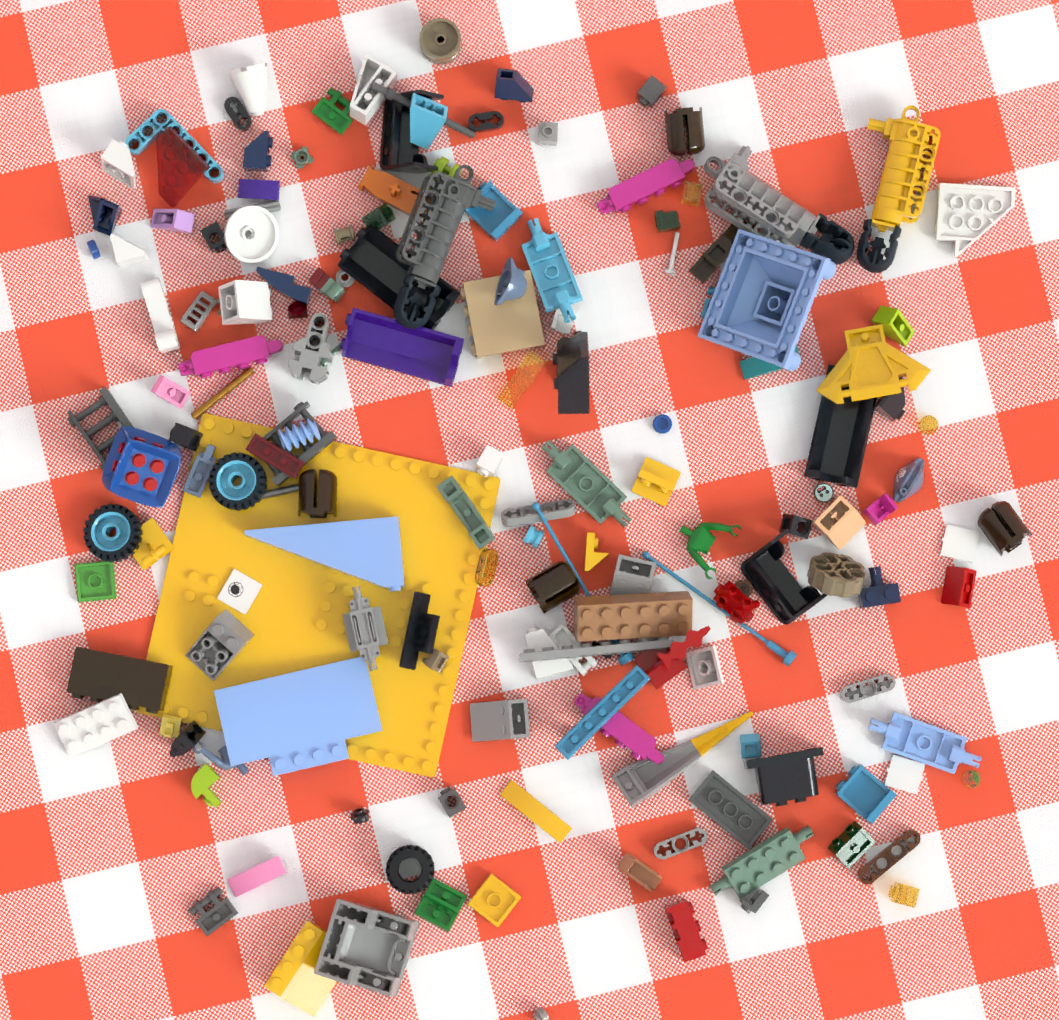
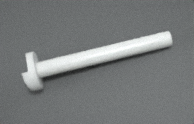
(673, 254)

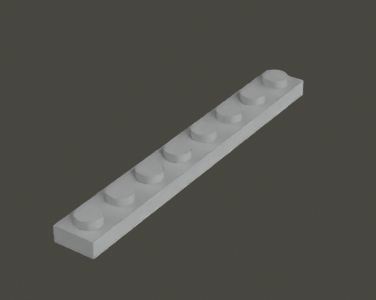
(586, 650)

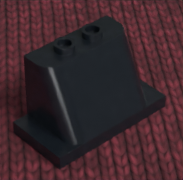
(786, 776)

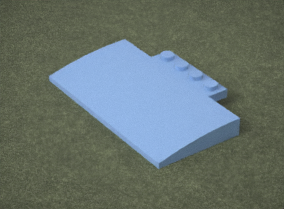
(299, 716)

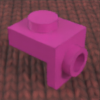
(880, 509)

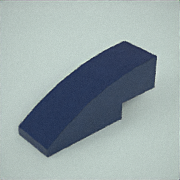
(285, 285)

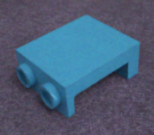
(502, 216)
(864, 793)

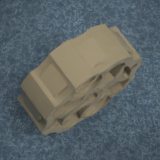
(836, 575)

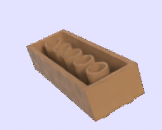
(632, 616)

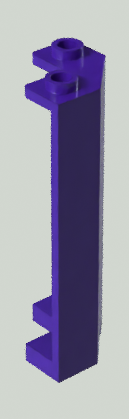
(404, 350)

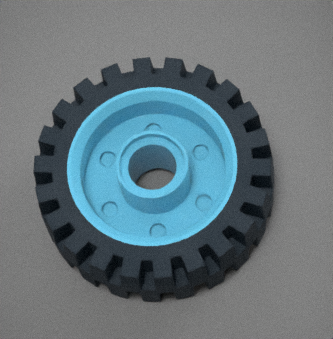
(223, 478)
(126, 537)

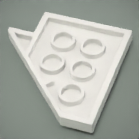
(970, 211)

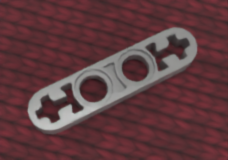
(519, 516)

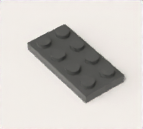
(730, 809)

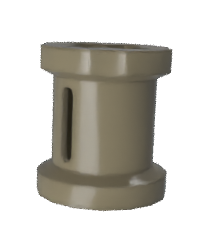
(344, 234)

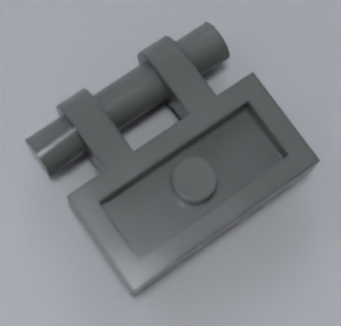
(217, 915)

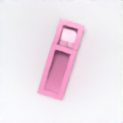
(257, 876)

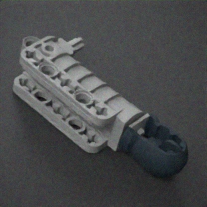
(772, 210)

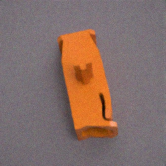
(390, 190)

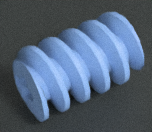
(299, 434)

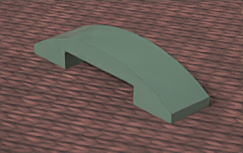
(466, 511)

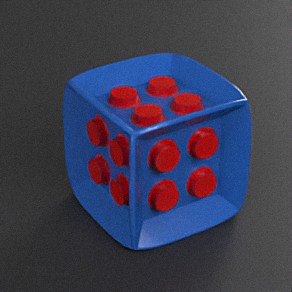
(141, 466)

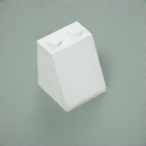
(245, 302)

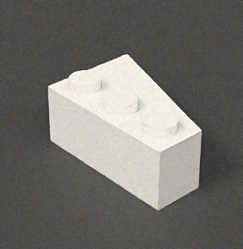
(364, 99)

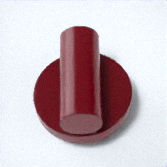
(297, 310)

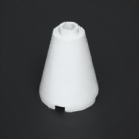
(252, 87)

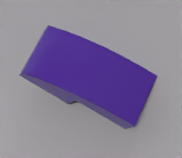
(258, 189)

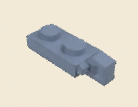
(200, 472)

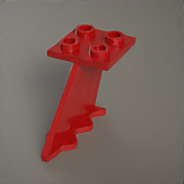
(667, 663)

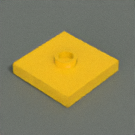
(494, 900)

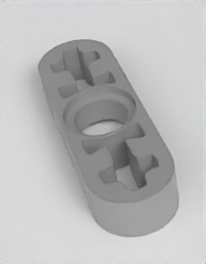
(856, 696)
(677, 851)

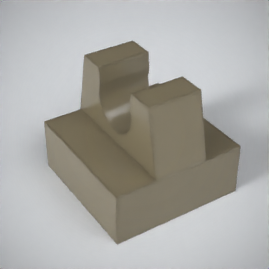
(436, 660)

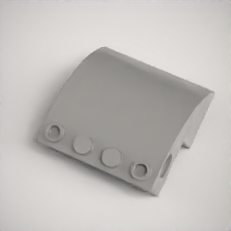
(366, 947)

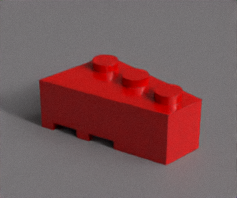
(686, 930)

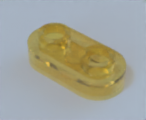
(486, 567)

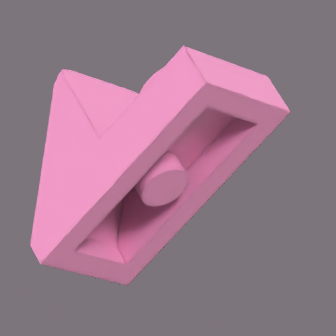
(170, 391)

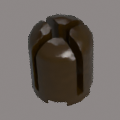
(694, 131)
(308, 493)
(1003, 527)
(554, 585)

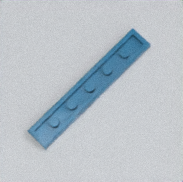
(602, 712)

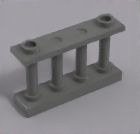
(115, 415)
(309, 449)

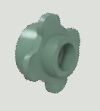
(301, 162)

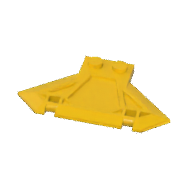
(871, 368)

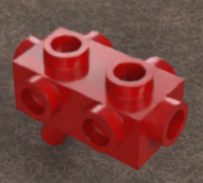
(735, 603)

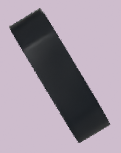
(241, 111)
(486, 117)

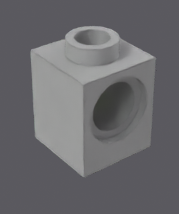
(547, 133)

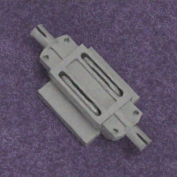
(365, 628)

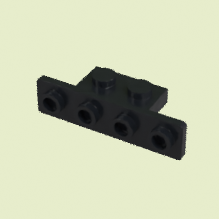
(420, 631)

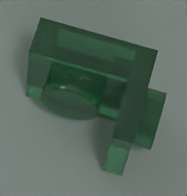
(379, 217)

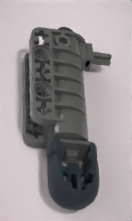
(433, 241)

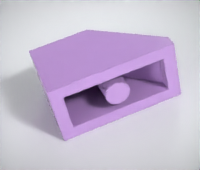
(172, 220)

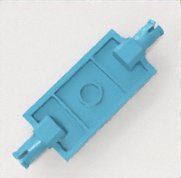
(551, 271)

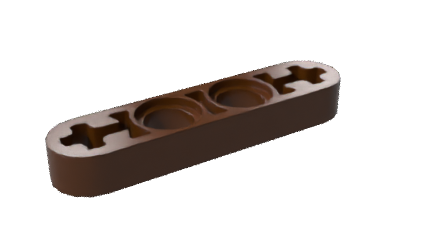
(891, 860)

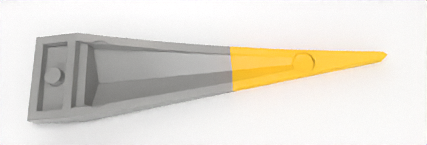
(646, 778)

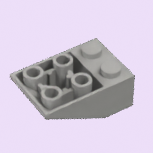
(632, 576)
(219, 644)
(499, 720)

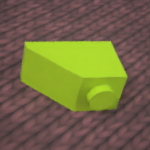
(894, 324)

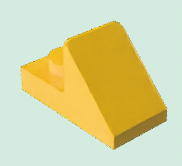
(592, 558)

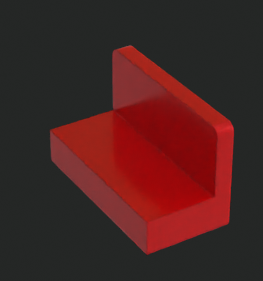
(958, 586)

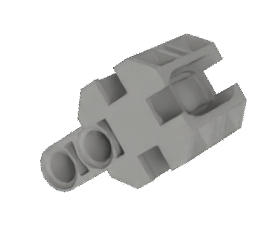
(311, 355)

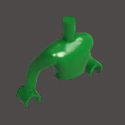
(702, 539)

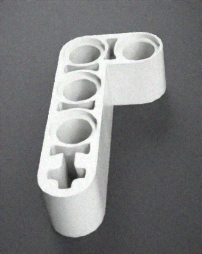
(160, 315)

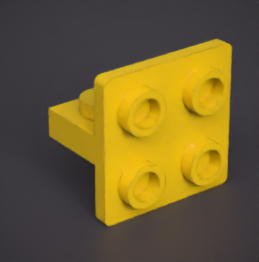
(655, 481)

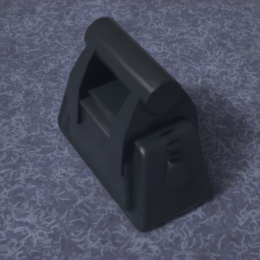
(186, 739)

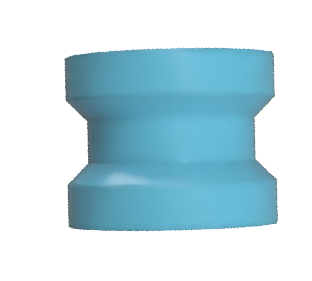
(533, 536)

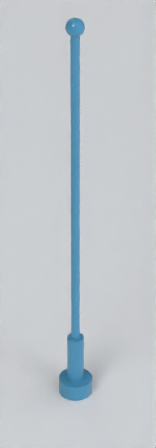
(624, 657)
(788, 657)

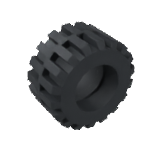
(422, 881)

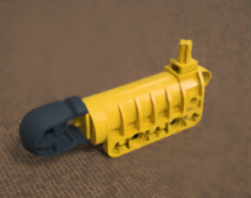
(898, 178)

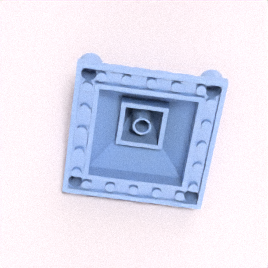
(764, 298)

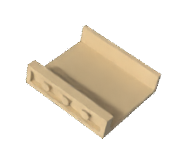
(501, 327)

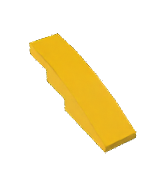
(536, 811)

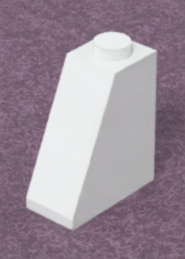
(537, 640)

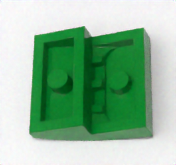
(440, 905)

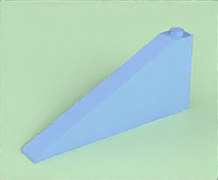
(357, 547)

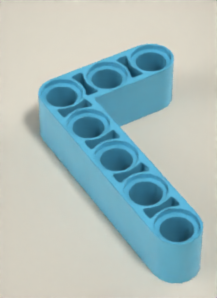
(158, 129)

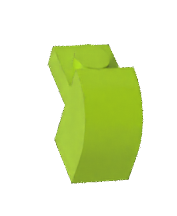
(201, 784)

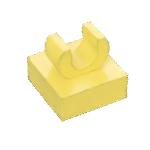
(170, 726)

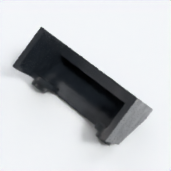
(396, 150)
(573, 375)
(777, 584)

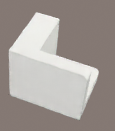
(559, 324)

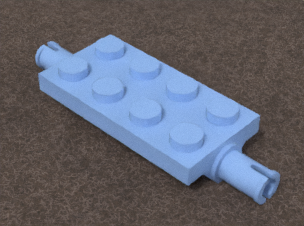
(924, 743)

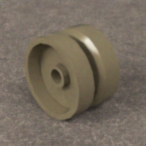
(432, 34)

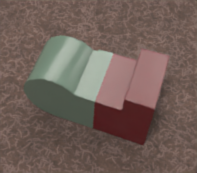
(326, 285)

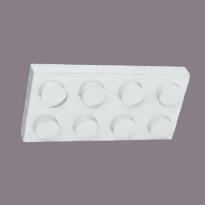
(95, 725)

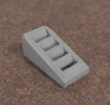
(189, 313)

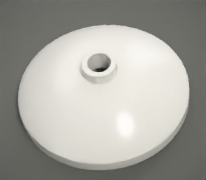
(262, 234)

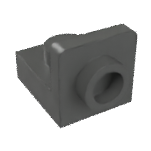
(757, 901)

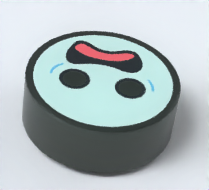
(823, 493)

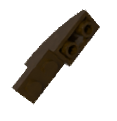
(714, 255)

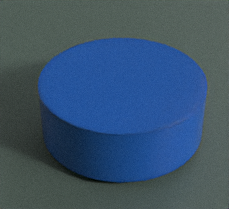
(93, 249)
(662, 424)

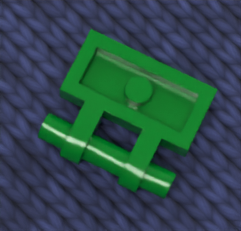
(331, 115)

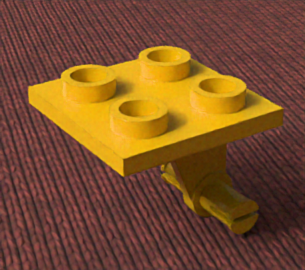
(153, 545)

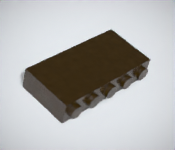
(108, 674)

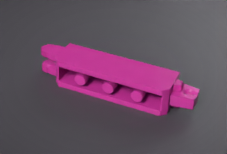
(645, 185)
(230, 355)
(625, 732)

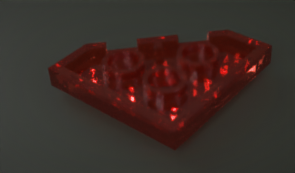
(177, 166)

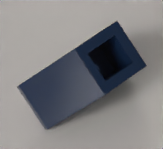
(512, 86)
(257, 153)

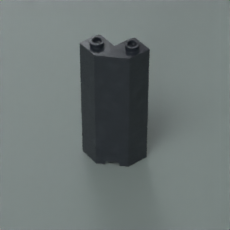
(375, 266)
(840, 440)

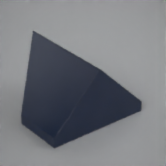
(104, 214)

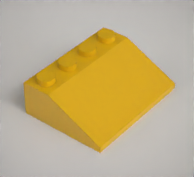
(295, 975)

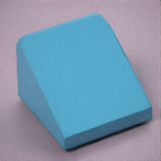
(750, 745)

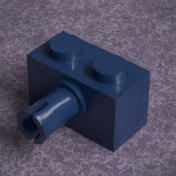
(878, 592)

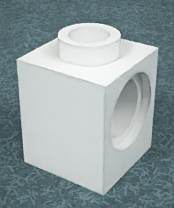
(488, 461)

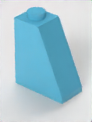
(425, 120)

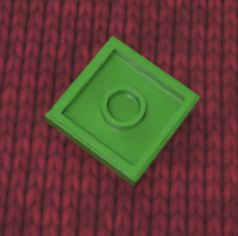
(95, 581)

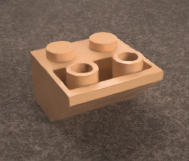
(839, 522)

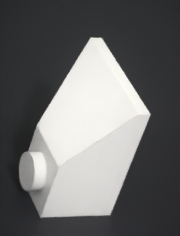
(118, 163)

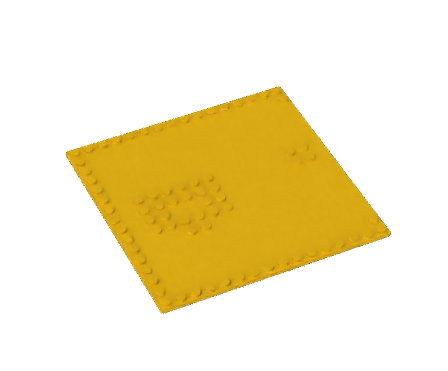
(303, 603)

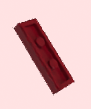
(275, 456)

